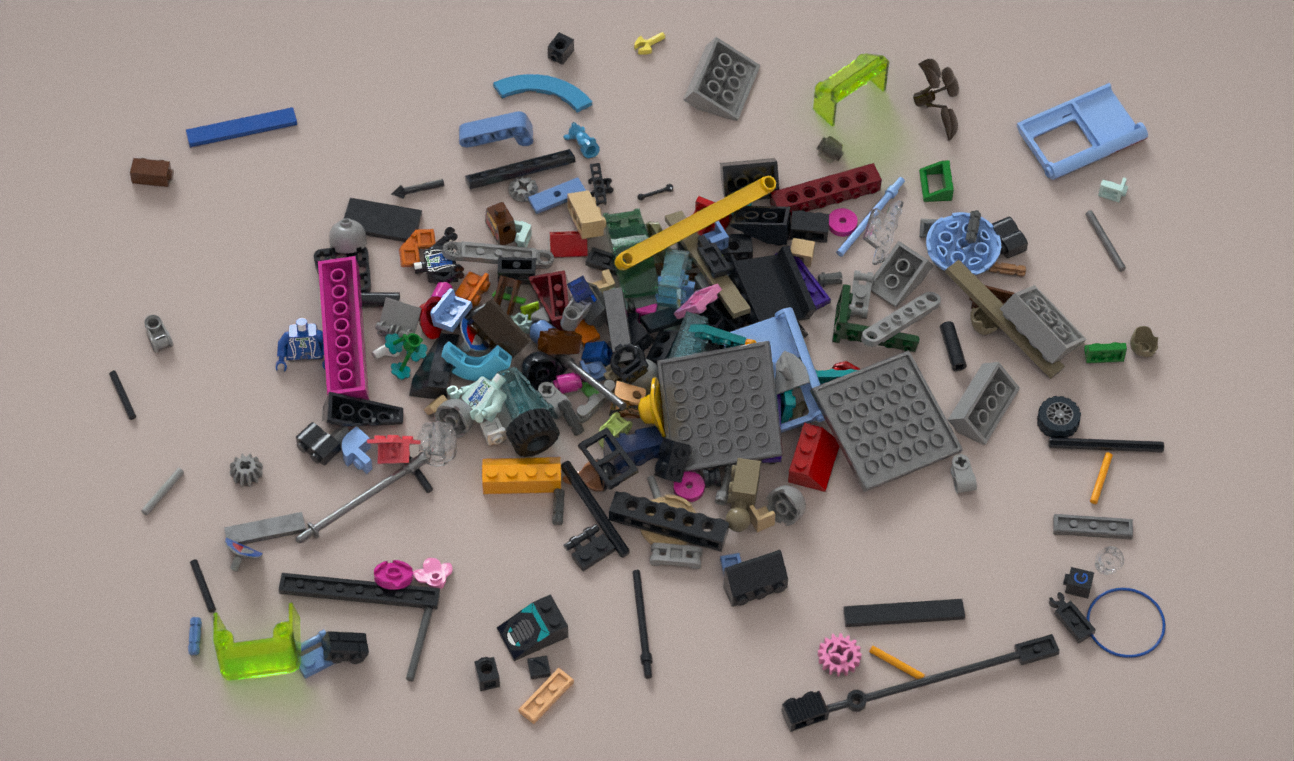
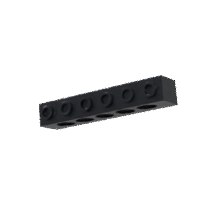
(675, 529)

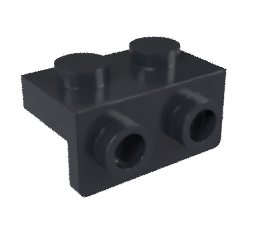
(672, 460)

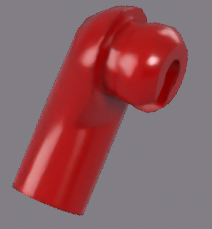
(845, 365)

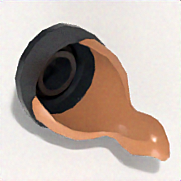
(592, 478)

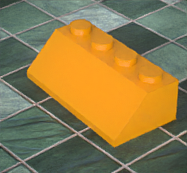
(521, 475)

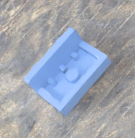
(450, 311)

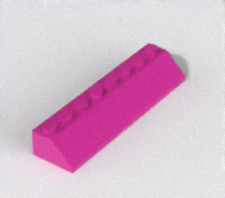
(343, 327)

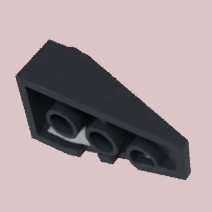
(434, 372)
(354, 411)

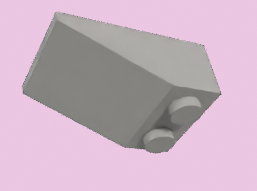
(900, 274)

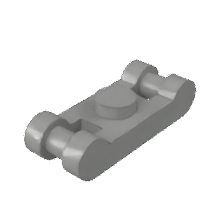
(861, 293)
(595, 402)
(676, 555)

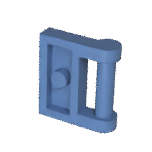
(313, 661)

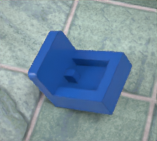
(597, 352)

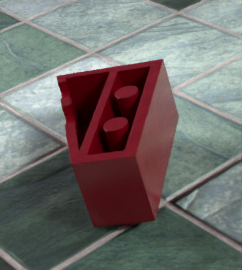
(552, 294)

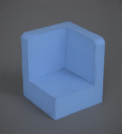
(718, 236)

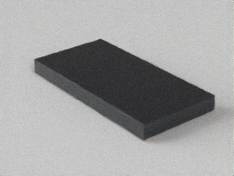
(384, 219)

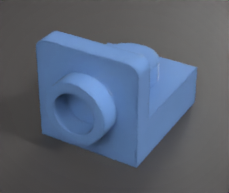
(595, 369)

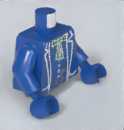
(300, 343)

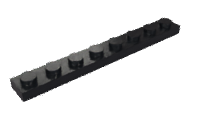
(358, 591)

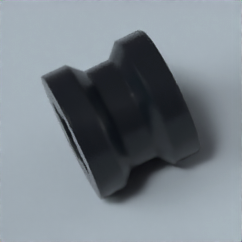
(712, 477)

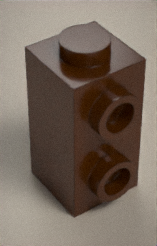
(151, 172)
(559, 341)

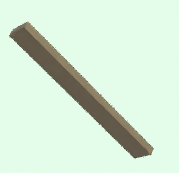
(729, 294)
(991, 306)

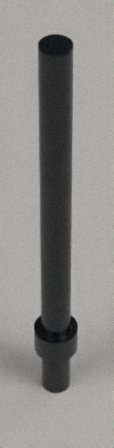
(646, 656)

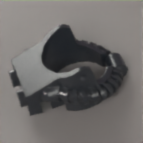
(636, 369)

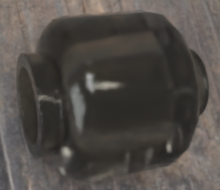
(830, 149)

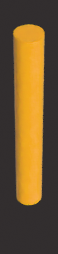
(1101, 478)
(896, 662)

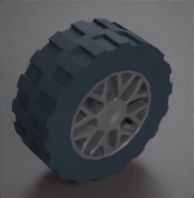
(1058, 417)

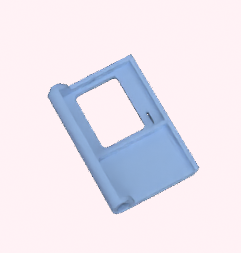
(1099, 118)
(786, 336)

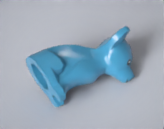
(588, 145)

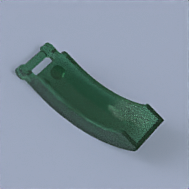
(624, 232)

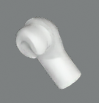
(381, 351)

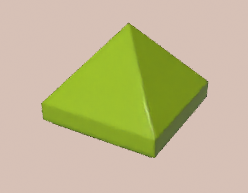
(529, 309)

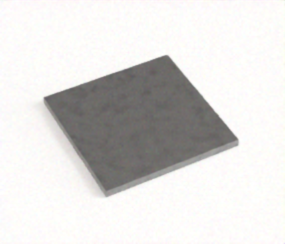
(722, 405)
(886, 420)

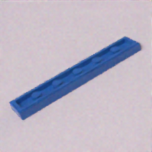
(241, 127)

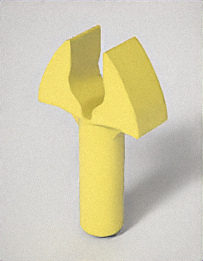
(646, 49)

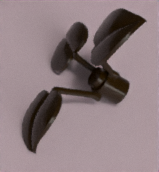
(926, 97)

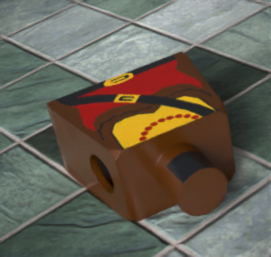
(497, 218)

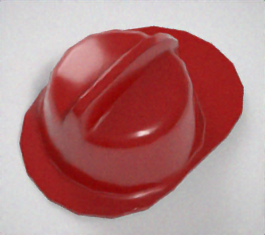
(425, 318)

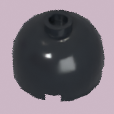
(539, 368)

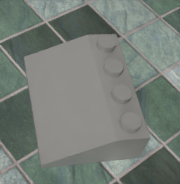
(721, 80)
(1042, 324)

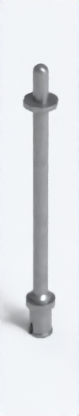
(408, 468)

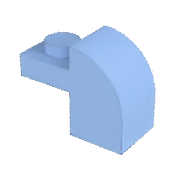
(354, 449)

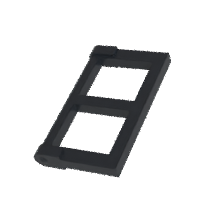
(619, 451)

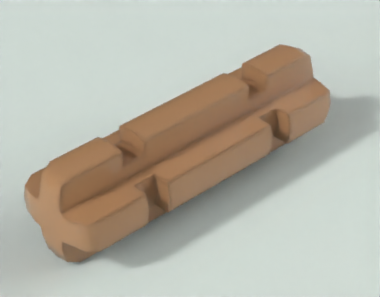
(1009, 269)

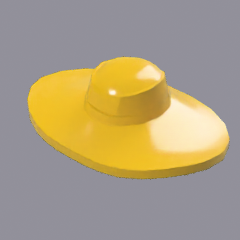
(651, 408)

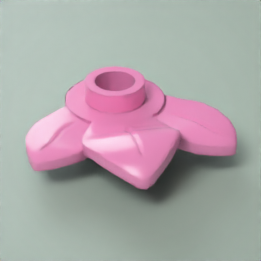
(433, 573)

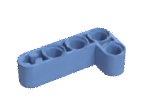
(497, 128)

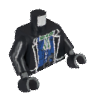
(436, 265)

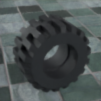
(532, 432)

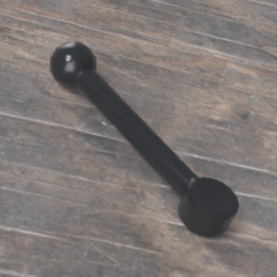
(669, 187)

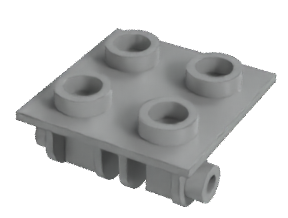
(398, 318)

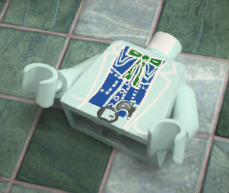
(482, 396)

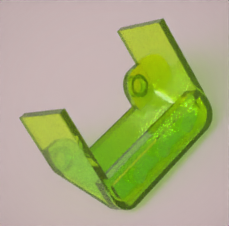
(846, 81)
(259, 656)

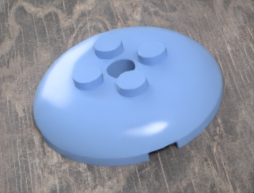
(948, 236)

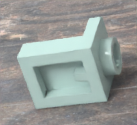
(1112, 190)
(523, 233)

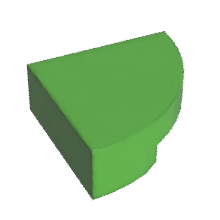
(588, 389)

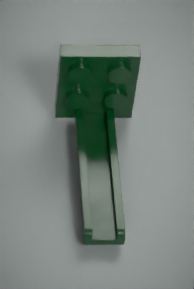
(853, 332)

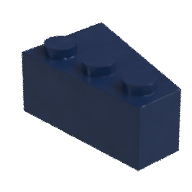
(639, 447)

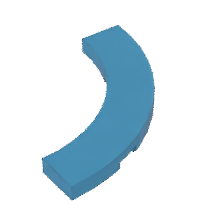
(543, 84)

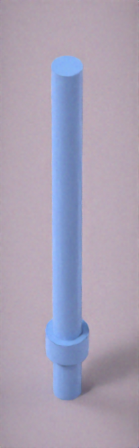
(890, 193)

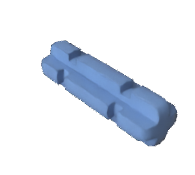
(194, 636)

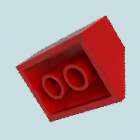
(813, 458)

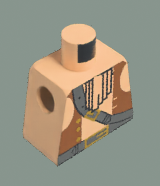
(631, 396)

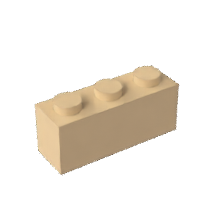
(586, 214)

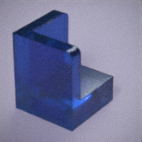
(580, 289)

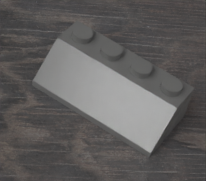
(984, 402)

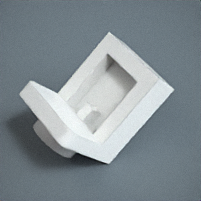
(493, 432)

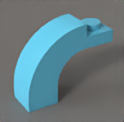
(475, 367)

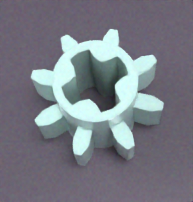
(522, 321)

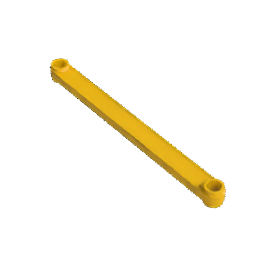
(695, 223)

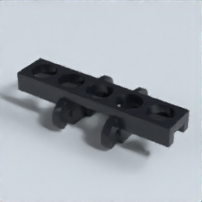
(602, 181)

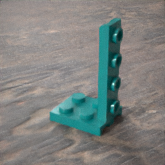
(717, 335)
(788, 401)

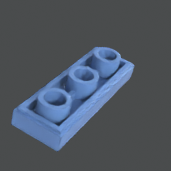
(554, 196)

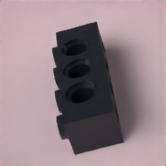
(739, 245)

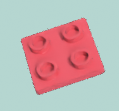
(393, 448)

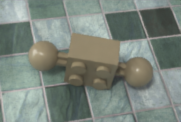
(742, 493)

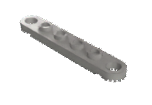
(490, 252)
(900, 319)

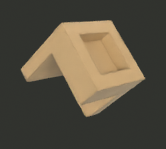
(803, 249)
(607, 281)
(761, 518)

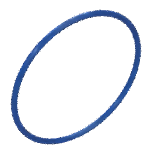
(1139, 592)

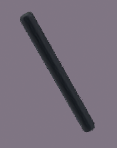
(1105, 444)
(595, 509)

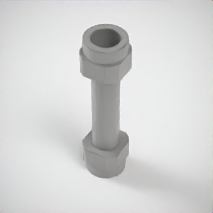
(722, 494)

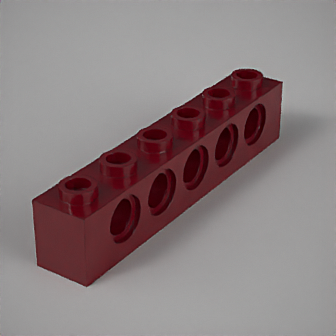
(829, 189)

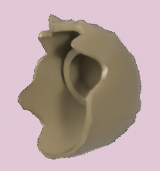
(982, 322)
(1143, 342)

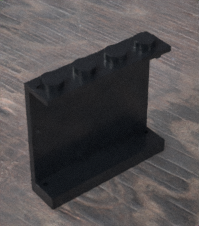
(771, 285)

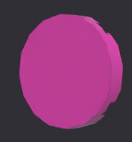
(393, 575)

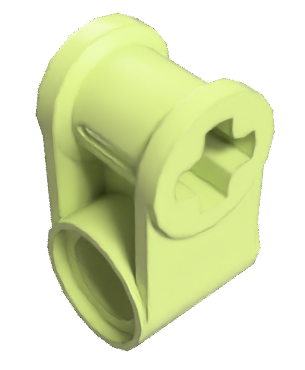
(616, 425)

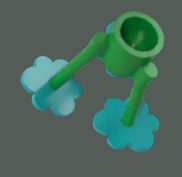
(414, 349)

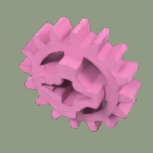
(841, 652)

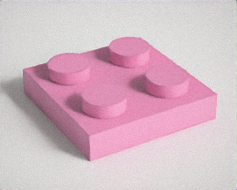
(698, 300)

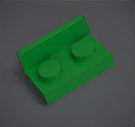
(1105, 352)

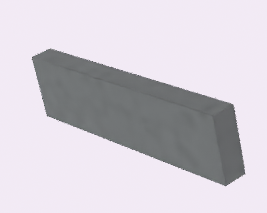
(618, 322)
(1092, 526)
(266, 529)

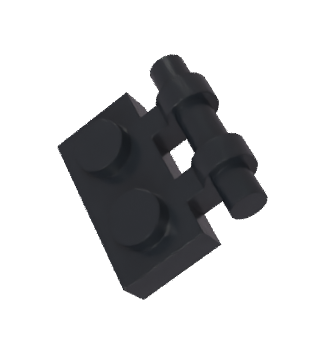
(591, 553)

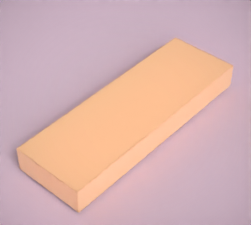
(546, 695)

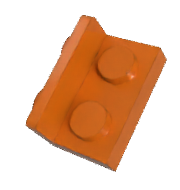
(473, 287)

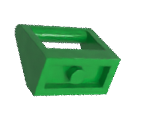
(945, 194)

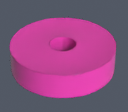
(842, 215)
(690, 494)

